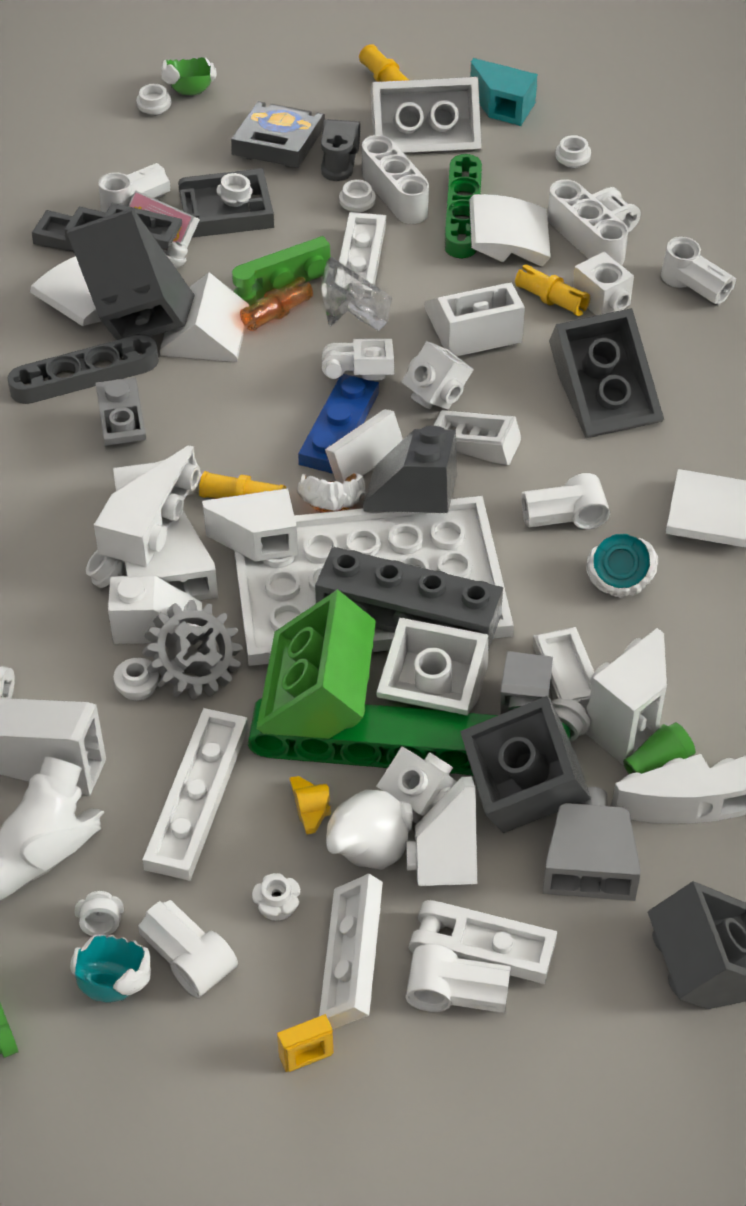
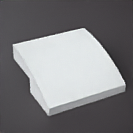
(509, 226)
(67, 292)
(708, 508)

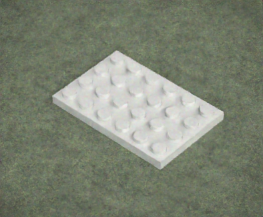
(284, 587)

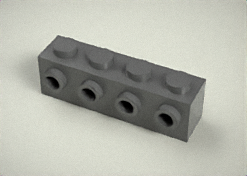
(401, 590)

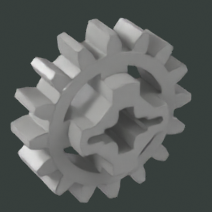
(178, 636)

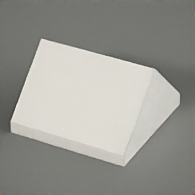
(212, 325)

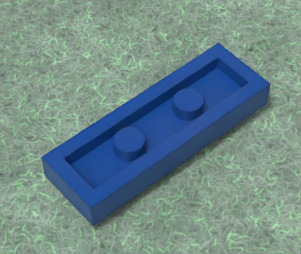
(342, 413)

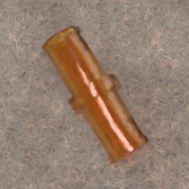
(276, 303)

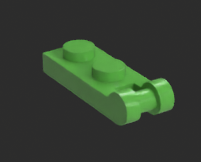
(280, 269)

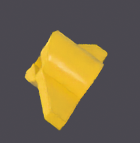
(311, 802)

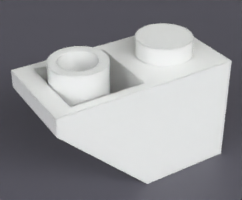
(253, 524)

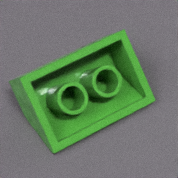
(318, 671)

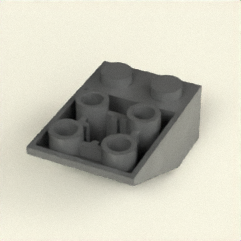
(130, 276)

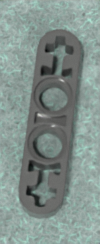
(82, 364)

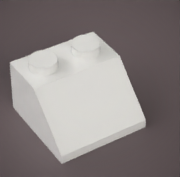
(435, 666)

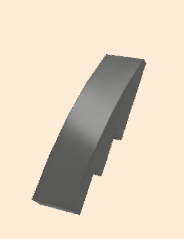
(53, 226)

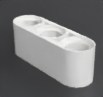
(395, 179)

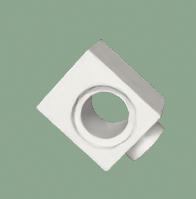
(606, 283)

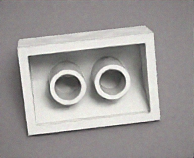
(428, 114)

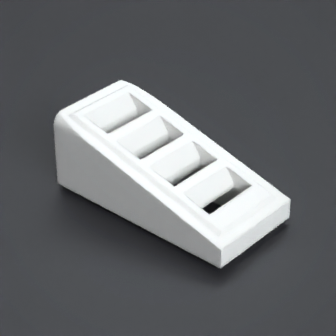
(500, 433)

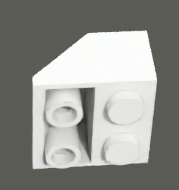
(478, 319)
(628, 697)

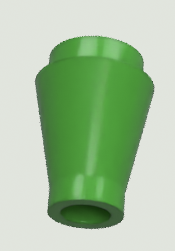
(661, 747)

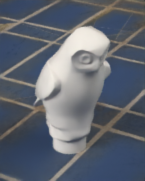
(44, 826)

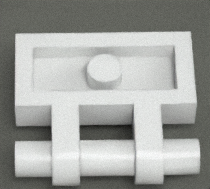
(364, 356)

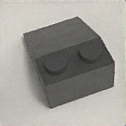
(605, 373)

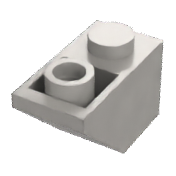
(120, 411)
(524, 679)

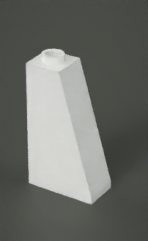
(183, 557)
(50, 729)

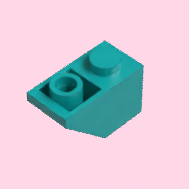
(504, 91)

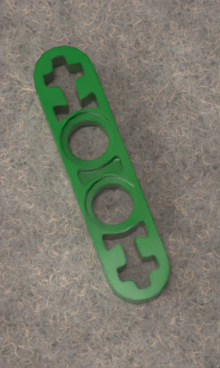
(460, 204)

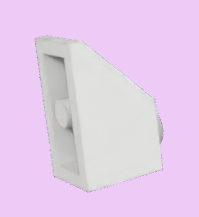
(137, 602)
(446, 839)

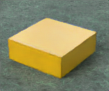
(305, 1043)

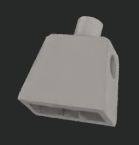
(592, 851)

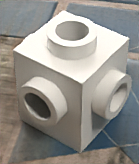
(436, 376)
(417, 781)

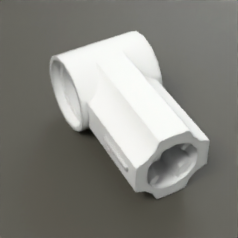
(120, 187)
(686, 267)
(577, 502)
(194, 956)
(444, 980)

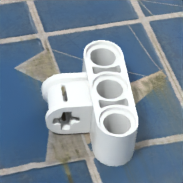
(592, 221)

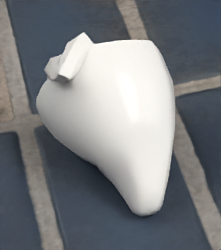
(370, 829)

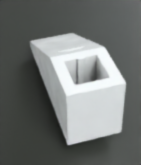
(140, 513)

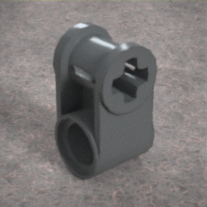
(340, 144)

